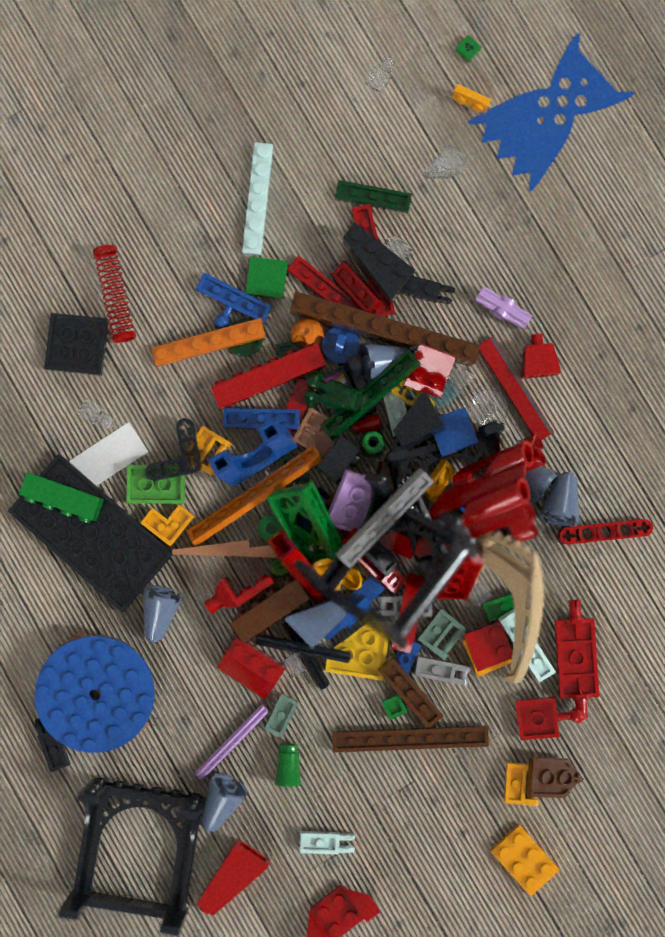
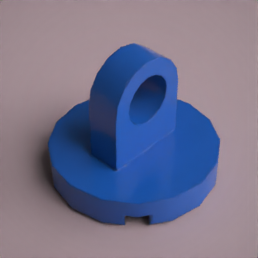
(340, 345)

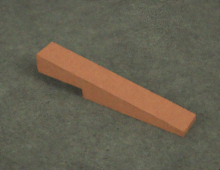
(237, 548)

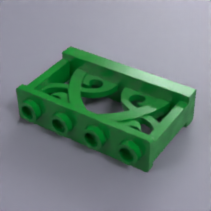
(312, 508)

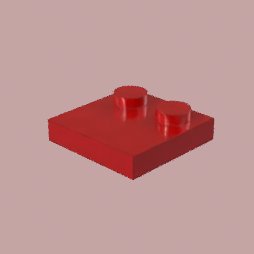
(488, 646)

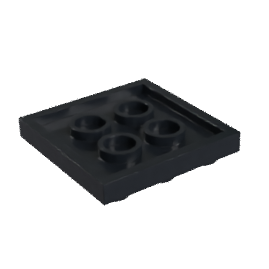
(76, 344)

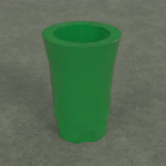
(371, 452)
(288, 766)

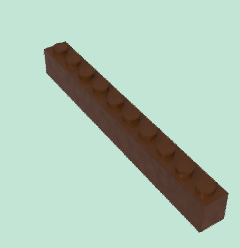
(381, 327)

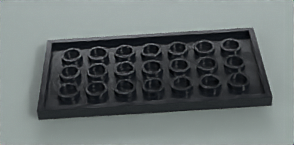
(109, 553)

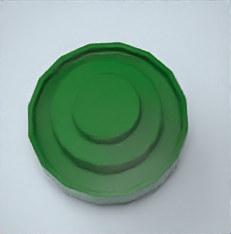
(268, 527)

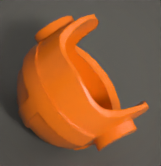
(307, 331)

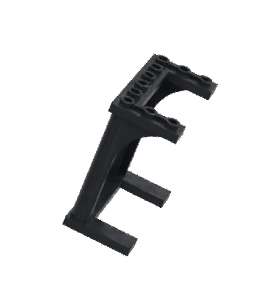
(397, 462)
(447, 531)
(95, 796)

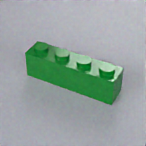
(61, 496)

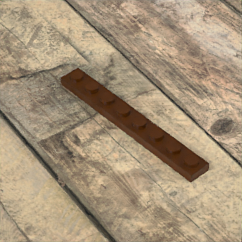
(410, 739)

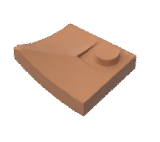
(311, 433)

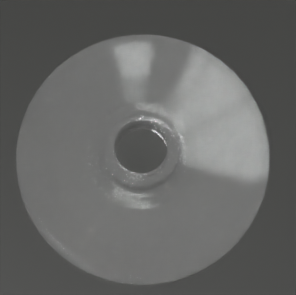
(490, 398)

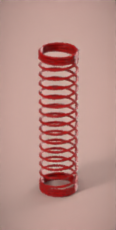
(125, 336)

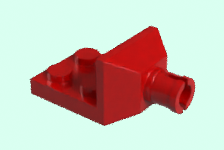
(227, 596)

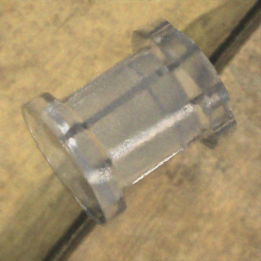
(294, 664)

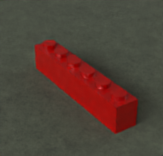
(268, 376)

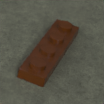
(410, 692)

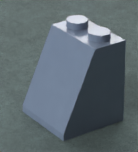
(316, 621)

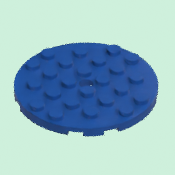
(65, 697)

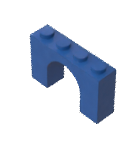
(236, 469)

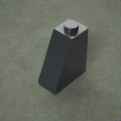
(418, 423)

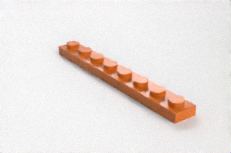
(254, 495)

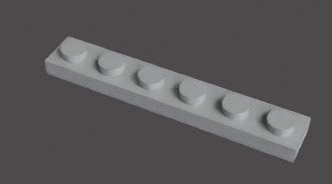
(384, 518)

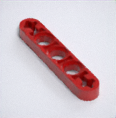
(614, 531)

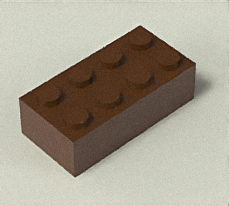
(267, 612)

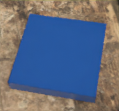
(457, 433)

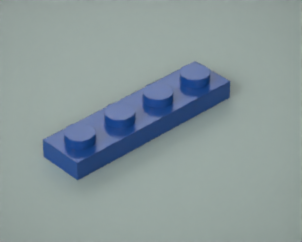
(255, 418)

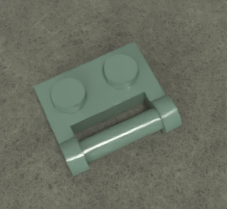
(437, 630)

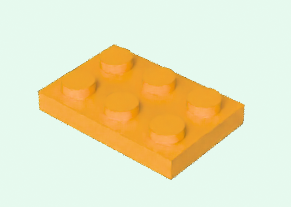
(524, 859)

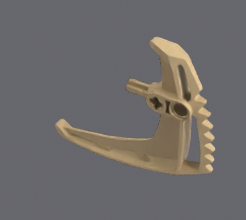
(518, 579)

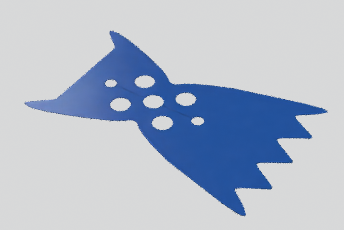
(536, 143)

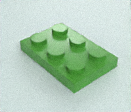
(145, 491)

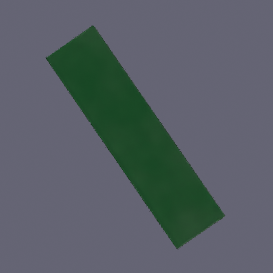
(375, 196)

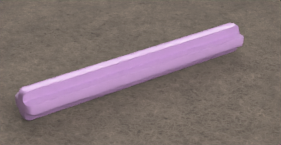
(231, 742)

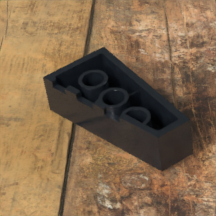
(379, 262)

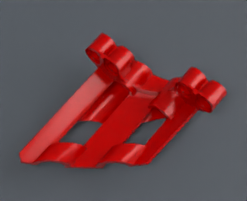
(497, 497)

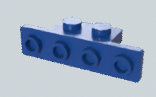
(361, 597)

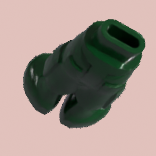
(337, 394)

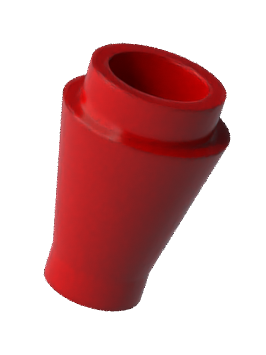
(368, 424)

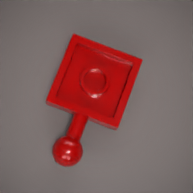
(540, 718)

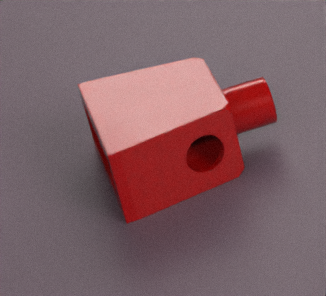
(539, 359)

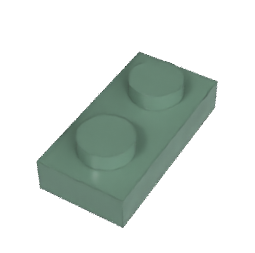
(281, 715)

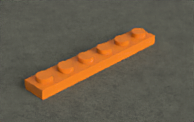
(208, 342)

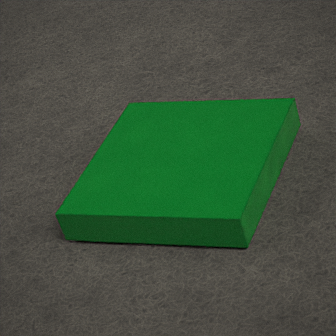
(266, 277)

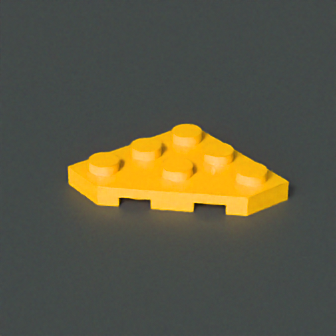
(367, 654)

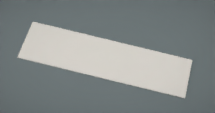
(110, 454)

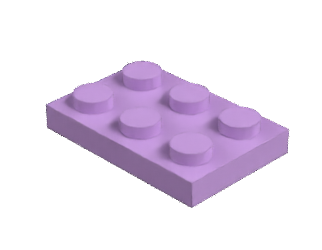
(350, 501)

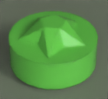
(278, 569)

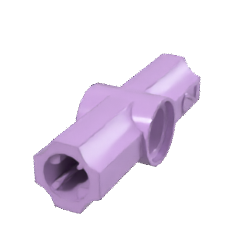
(503, 308)

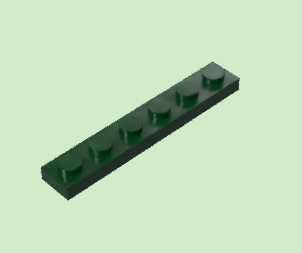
(376, 390)

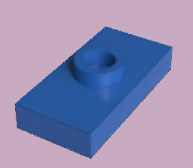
(407, 659)

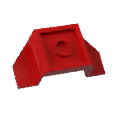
(340, 912)

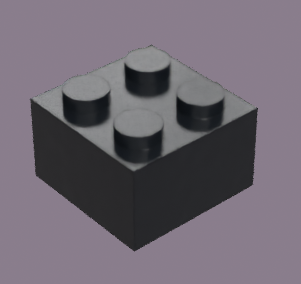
(339, 459)

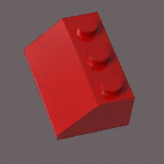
(251, 667)

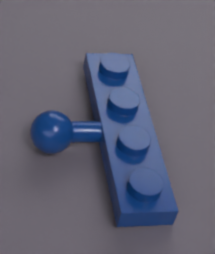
(232, 299)

